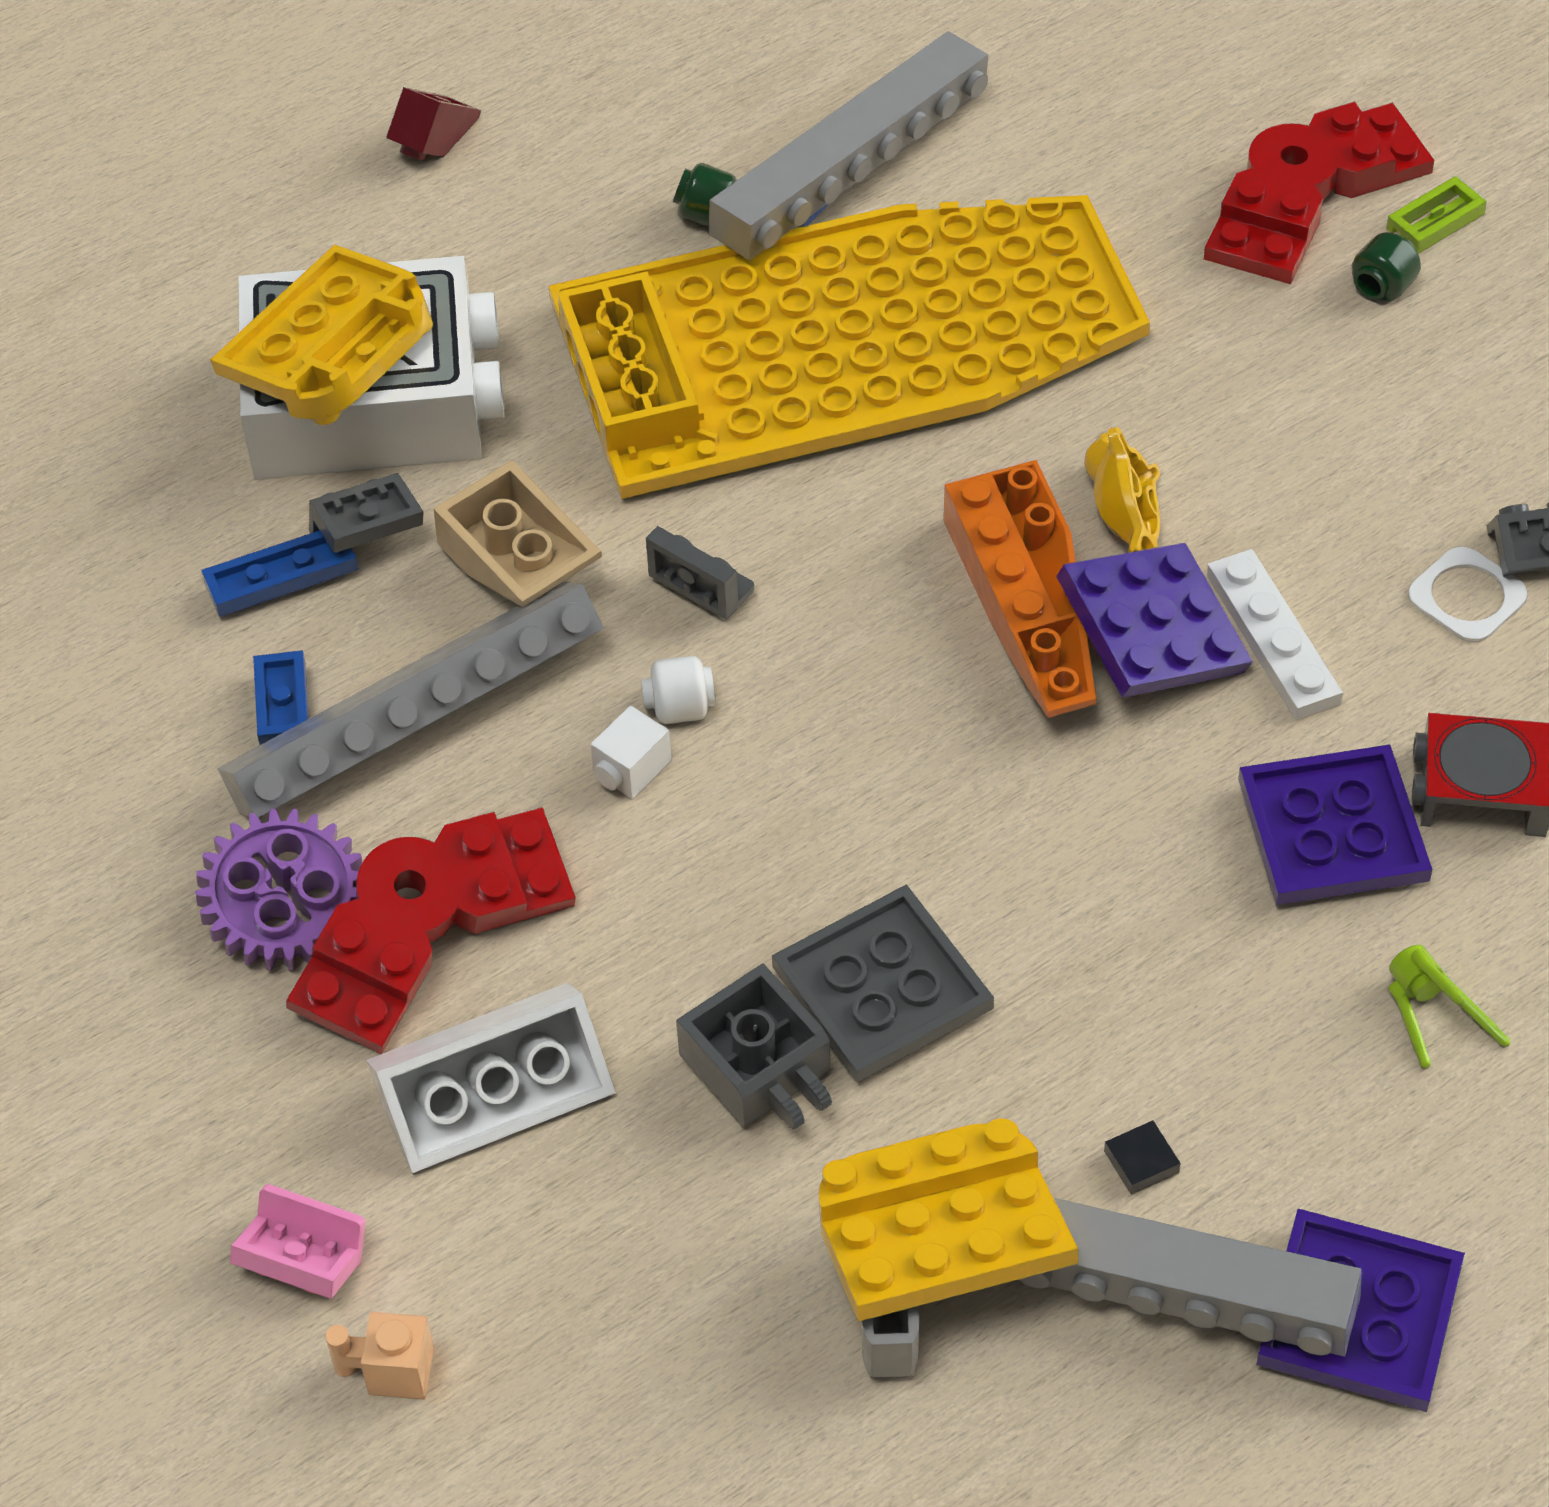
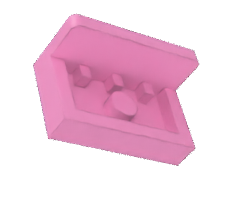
(300, 1242)

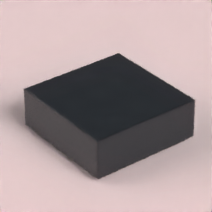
(1142, 1157)

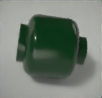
(697, 189)
(1385, 267)

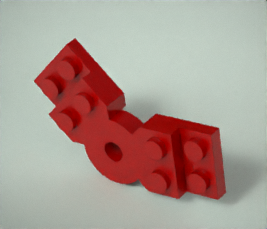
(1293, 167)
(379, 945)

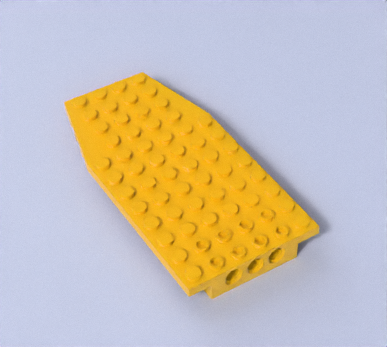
(840, 333)

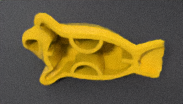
(1124, 490)

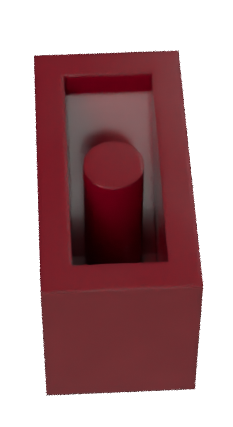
(429, 123)

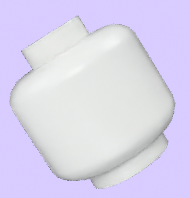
(679, 690)

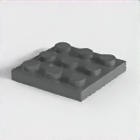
(883, 982)

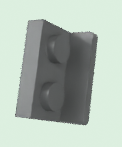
(365, 512)
(1521, 539)
(695, 573)

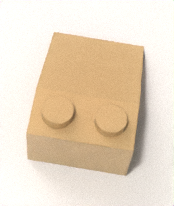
(512, 536)

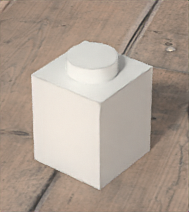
(630, 752)

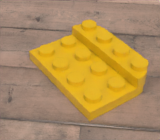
(329, 335)
(940, 1218)

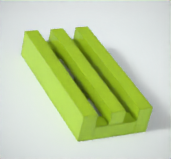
(1442, 218)

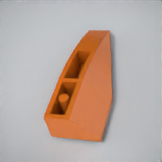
(1012, 551)

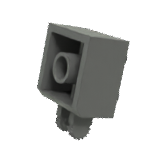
(757, 1049)

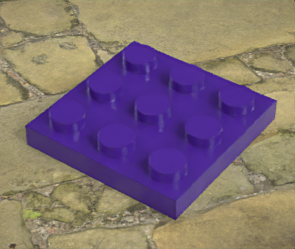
(1153, 619)
(1334, 824)
(1399, 1316)

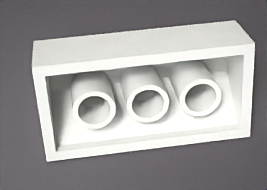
(491, 1076)

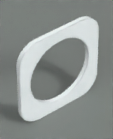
(1474, 631)

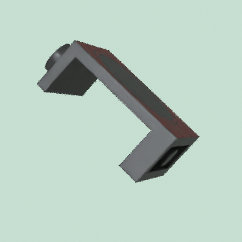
(1483, 766)

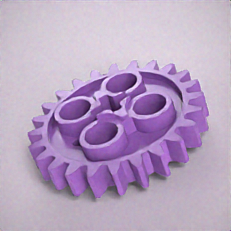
(242, 912)

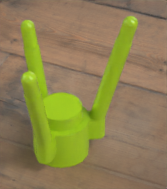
(1423, 978)

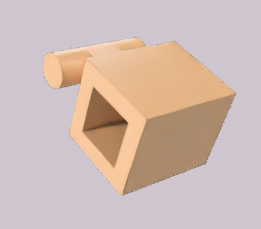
(392, 1355)

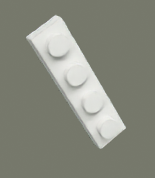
(1274, 634)

